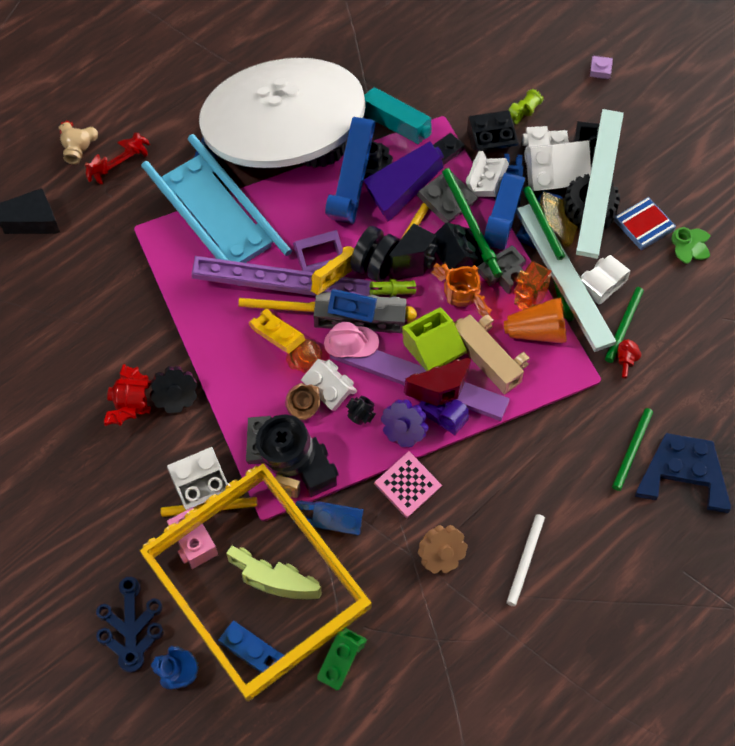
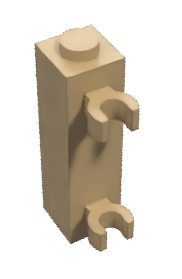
(489, 354)

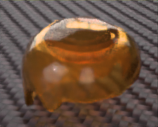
(304, 355)

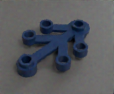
(130, 628)

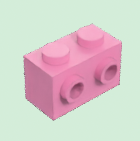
(195, 546)

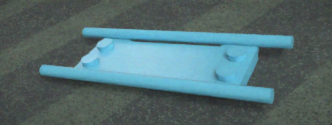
(213, 211)

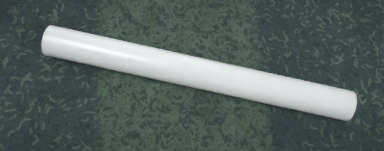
(525, 560)

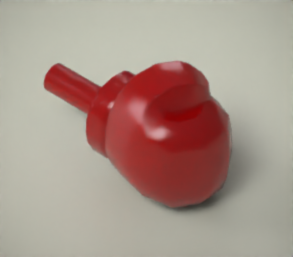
(628, 354)

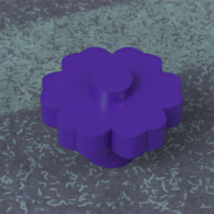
(404, 423)

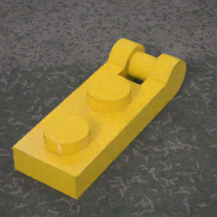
(332, 271)
(277, 331)

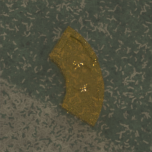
(555, 214)

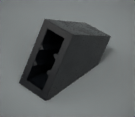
(28, 215)

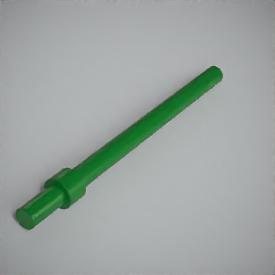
(488, 255)

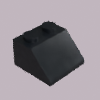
(413, 254)

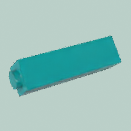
(397, 116)

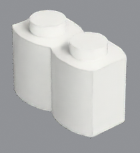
(605, 278)

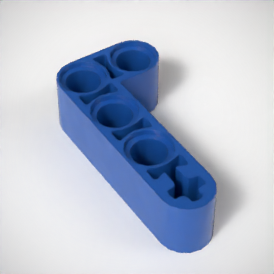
(504, 211)

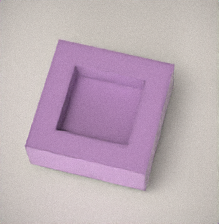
(601, 67)

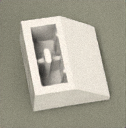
(197, 477)

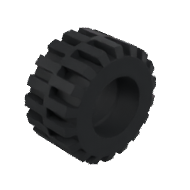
(577, 193)

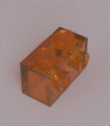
(532, 285)

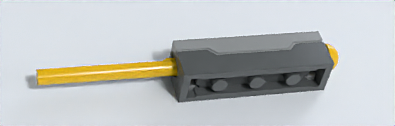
(388, 315)

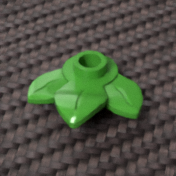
(692, 246)

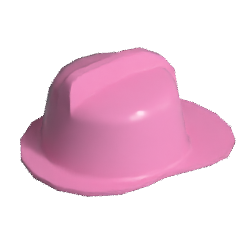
(351, 341)

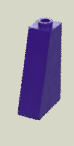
(403, 179)

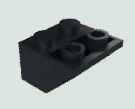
(491, 131)
(457, 246)

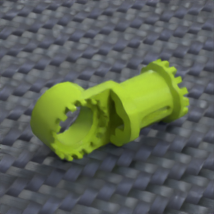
(526, 106)

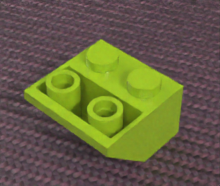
(433, 339)

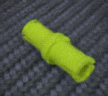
(393, 288)

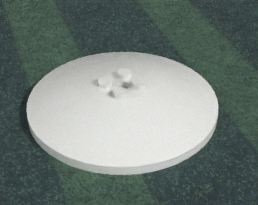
(281, 112)

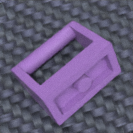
(315, 241)

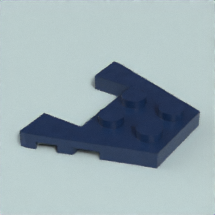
(689, 462)

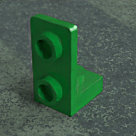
(340, 658)

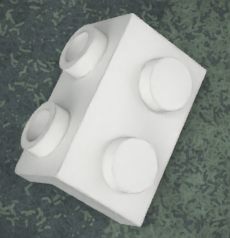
(486, 175)
(332, 385)

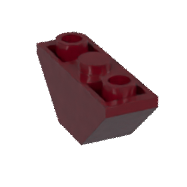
(439, 383)

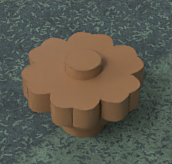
(442, 549)

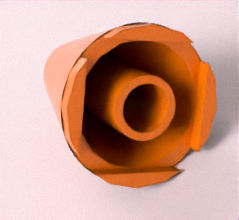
(538, 323)

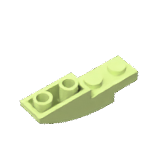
(280, 581)

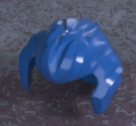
(176, 668)

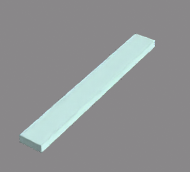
(599, 184)
(569, 284)

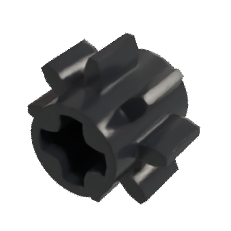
(360, 410)

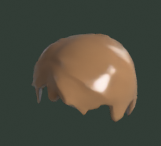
(302, 401)

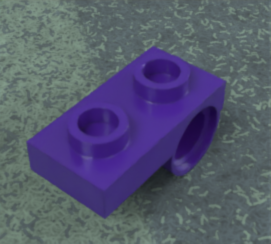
(448, 415)

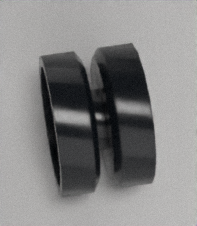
(372, 253)
(285, 445)

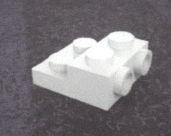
(541, 136)

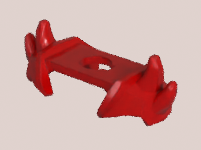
(131, 146)

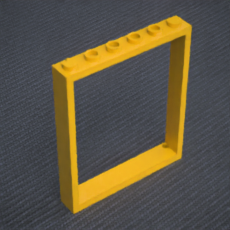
(212, 506)

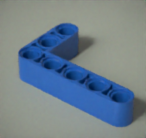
(345, 204)

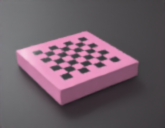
(407, 484)

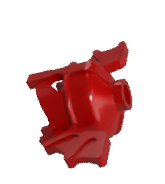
(128, 396)

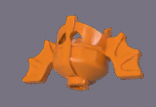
(462, 287)

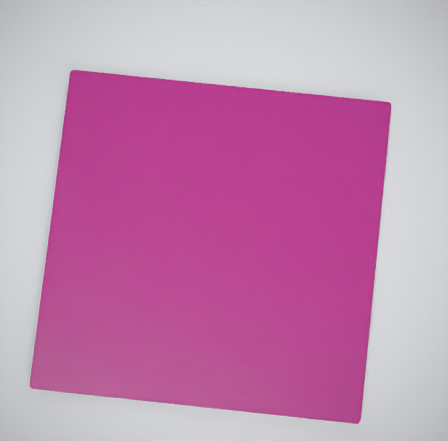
(251, 376)

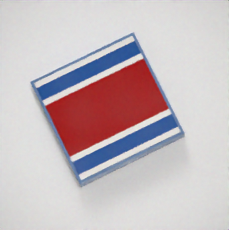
(644, 223)

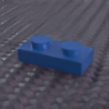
(352, 305)

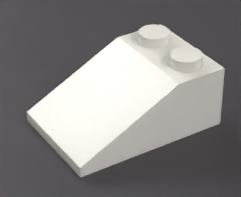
(557, 164)

